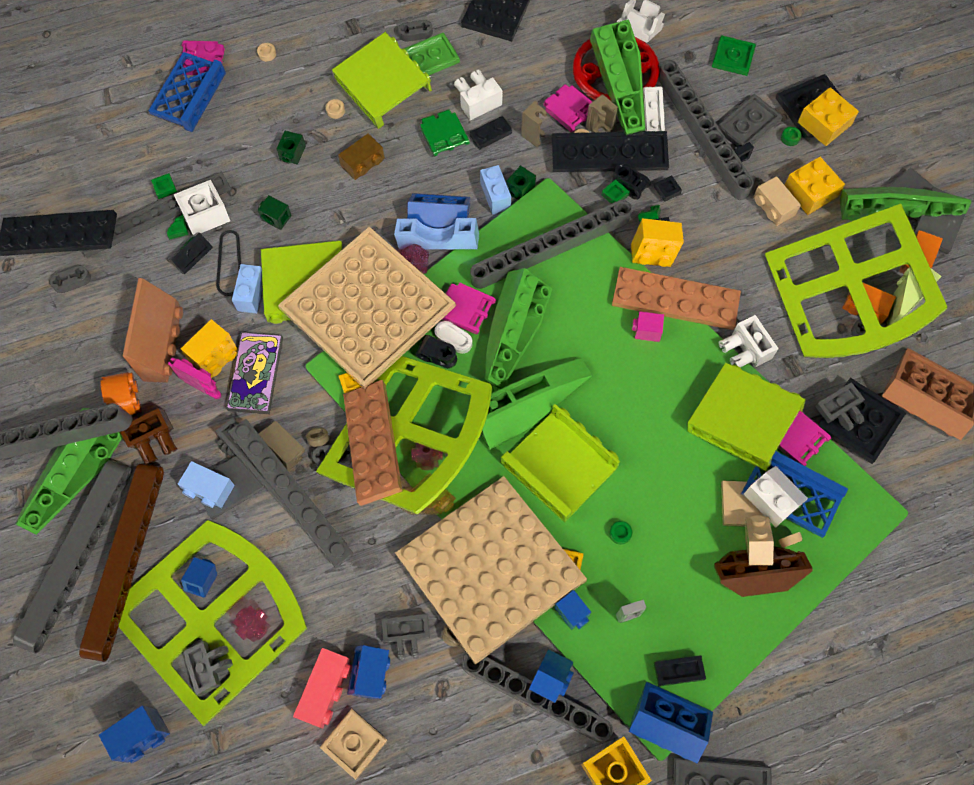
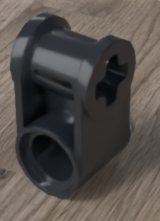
(632, 180)
(437, 352)

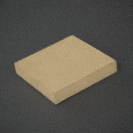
(735, 505)
(353, 744)

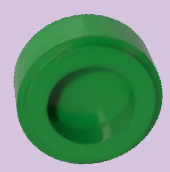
(791, 136)
(620, 532)

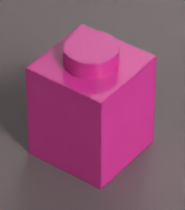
(648, 326)

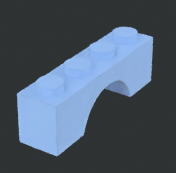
(460, 235)

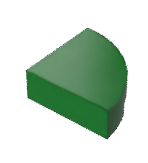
(653, 213)
(178, 228)

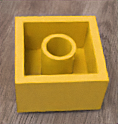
(828, 116)
(814, 185)
(657, 242)
(210, 348)
(616, 766)

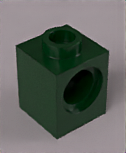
(291, 147)
(523, 177)
(274, 212)

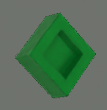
(164, 186)
(615, 192)

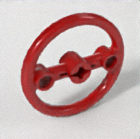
(589, 72)

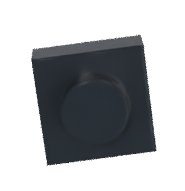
(744, 151)
(668, 188)

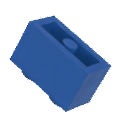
(369, 672)
(552, 676)

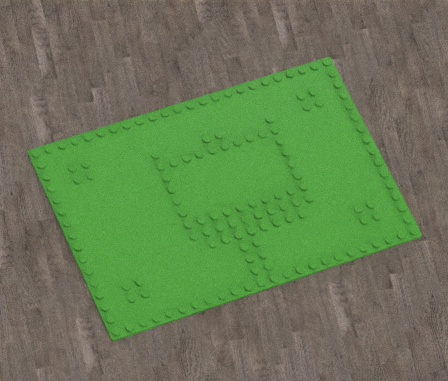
(664, 479)

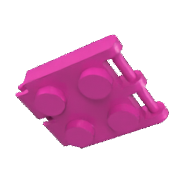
(204, 49)
(568, 106)
(468, 307)
(196, 378)
(801, 437)

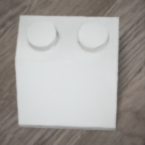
(202, 207)
(775, 496)

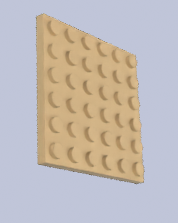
(367, 307)
(490, 569)

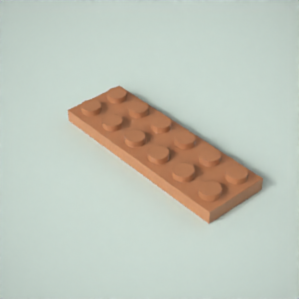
(676, 298)
(372, 443)

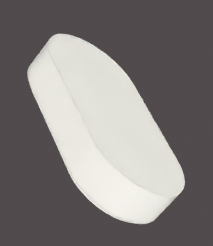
(454, 335)

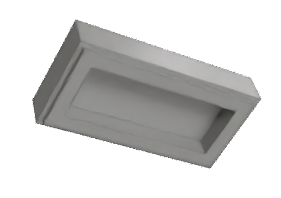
(631, 611)

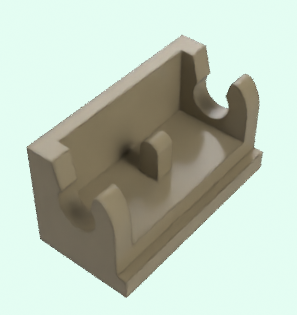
(601, 115)
(531, 123)
(282, 445)

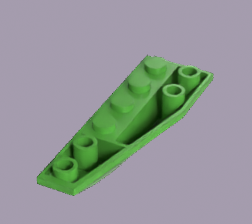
(621, 72)
(916, 202)
(514, 323)
(526, 402)
(64, 477)

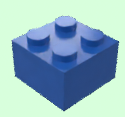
(134, 735)

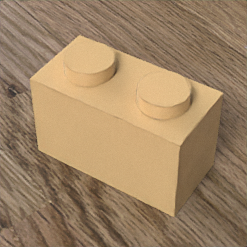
(776, 201)
(759, 540)

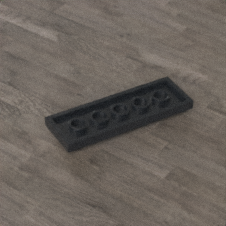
(607, 149)
(57, 232)

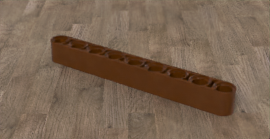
(121, 563)

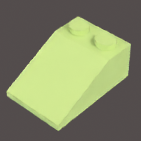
(907, 296)

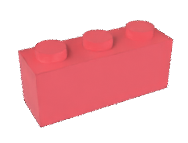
(323, 688)

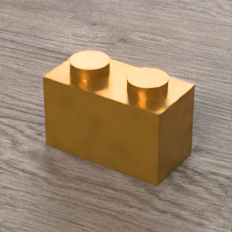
(361, 156)

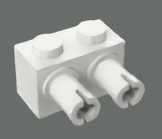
(480, 98)
(753, 340)

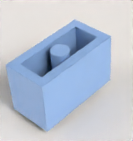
(495, 189)
(248, 289)
(205, 485)

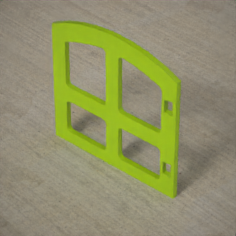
(851, 276)
(457, 448)
(201, 623)

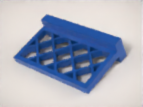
(202, 94)
(815, 482)

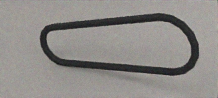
(219, 259)

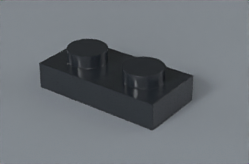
(490, 132)
(191, 253)
(679, 671)

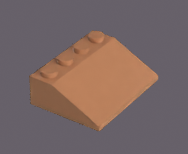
(152, 332)
(932, 394)

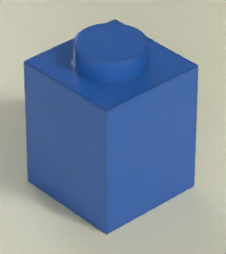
(199, 577)
(573, 610)

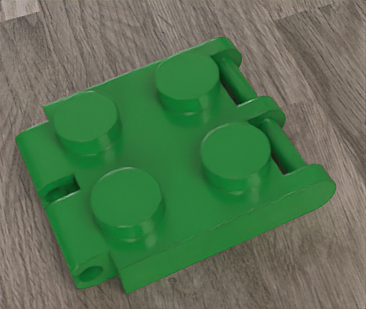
(443, 132)

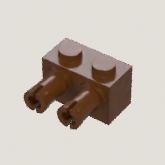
(146, 428)

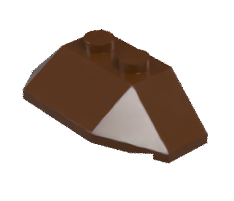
(751, 580)

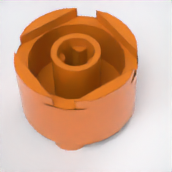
(121, 390)

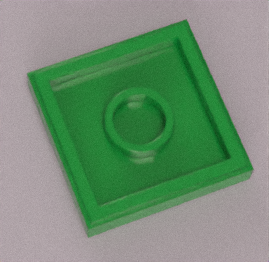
(734, 55)

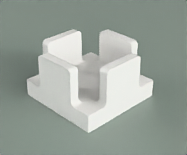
(645, 22)

